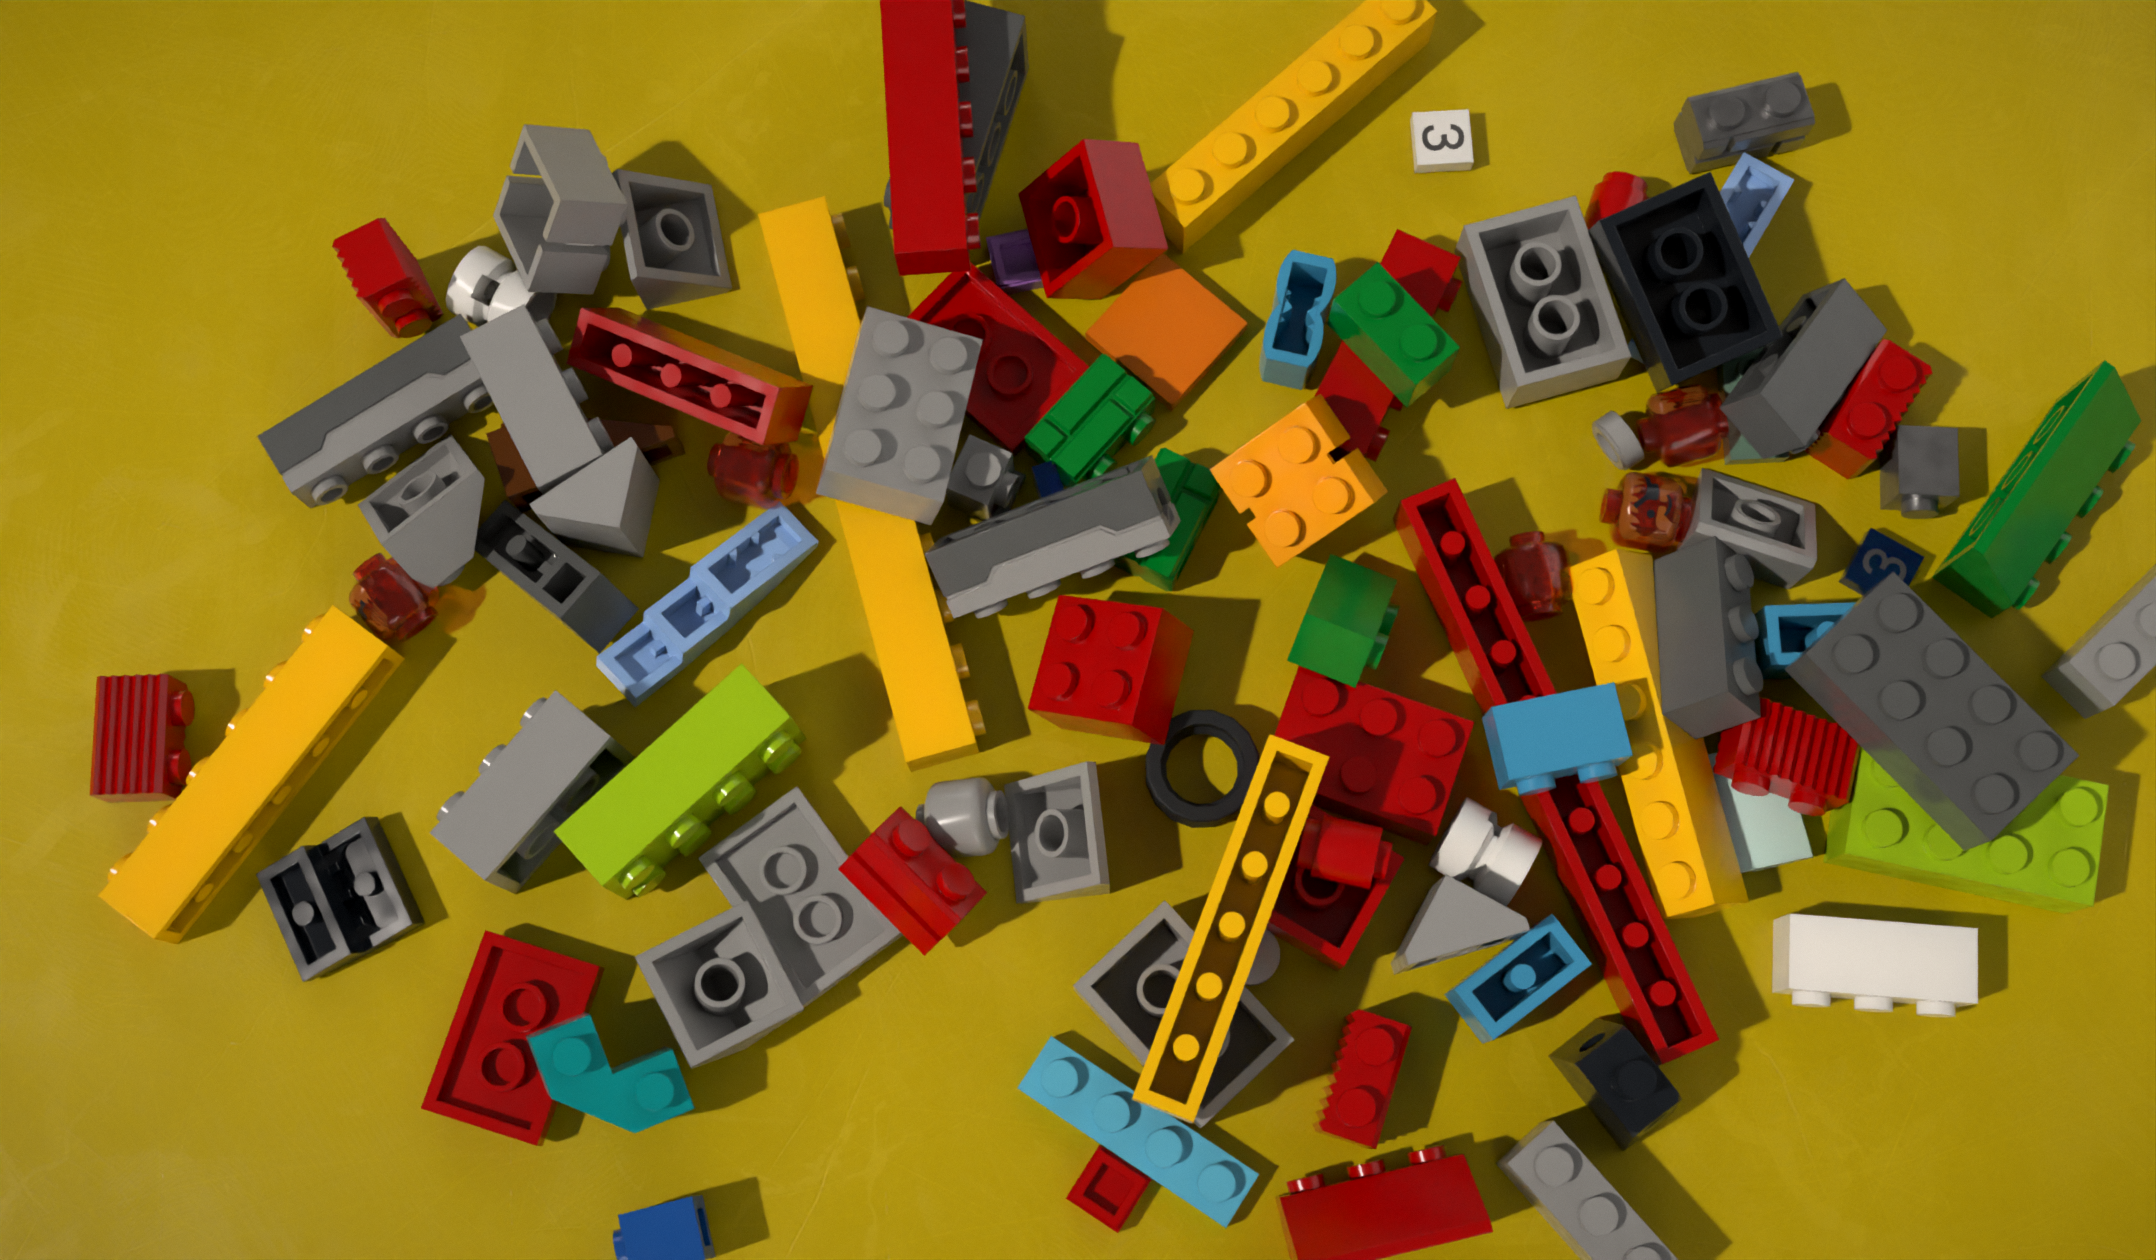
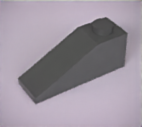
(554, 576)

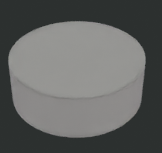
(1617, 441)

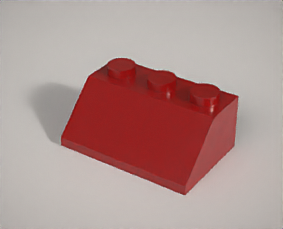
(1383, 1210)

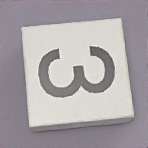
(1441, 141)

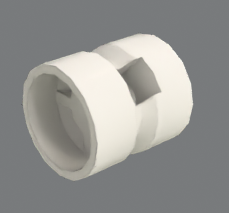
(490, 286)
(1485, 852)

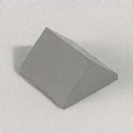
(672, 239)
(604, 504)
(1759, 523)
(1057, 835)
(1455, 923)
(720, 985)

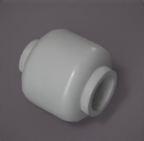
(965, 816)

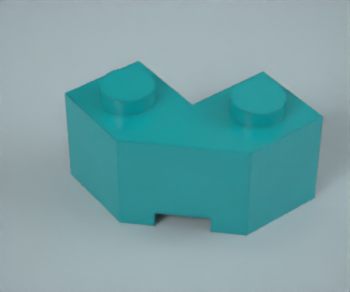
(626, 1095)

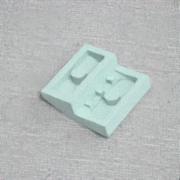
(1762, 827)

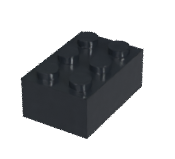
(1684, 282)

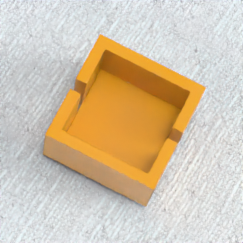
(1295, 481)

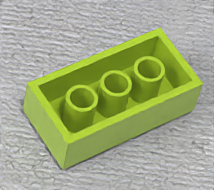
(682, 785)
(2038, 860)

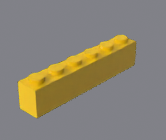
(1288, 115)
(1670, 772)
(250, 776)
(1230, 929)

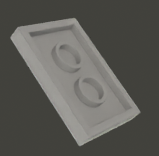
(806, 906)

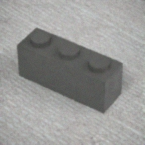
(1805, 372)
(1707, 638)

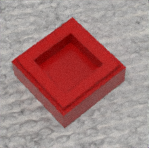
(1108, 1189)

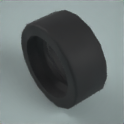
(1201, 723)

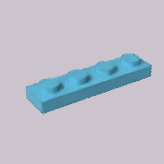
(1137, 1132)

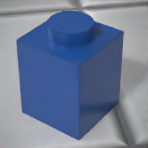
(665, 1232)

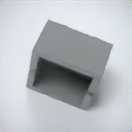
(568, 218)

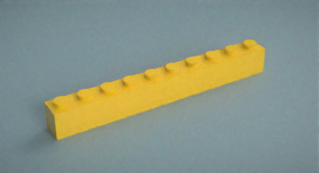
(885, 549)

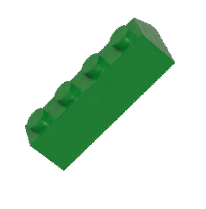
(2042, 494)

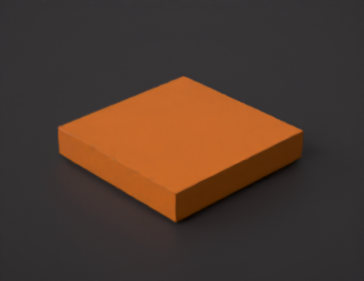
(1166, 330)

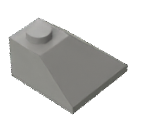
(430, 513)

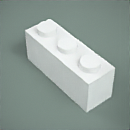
(1875, 963)

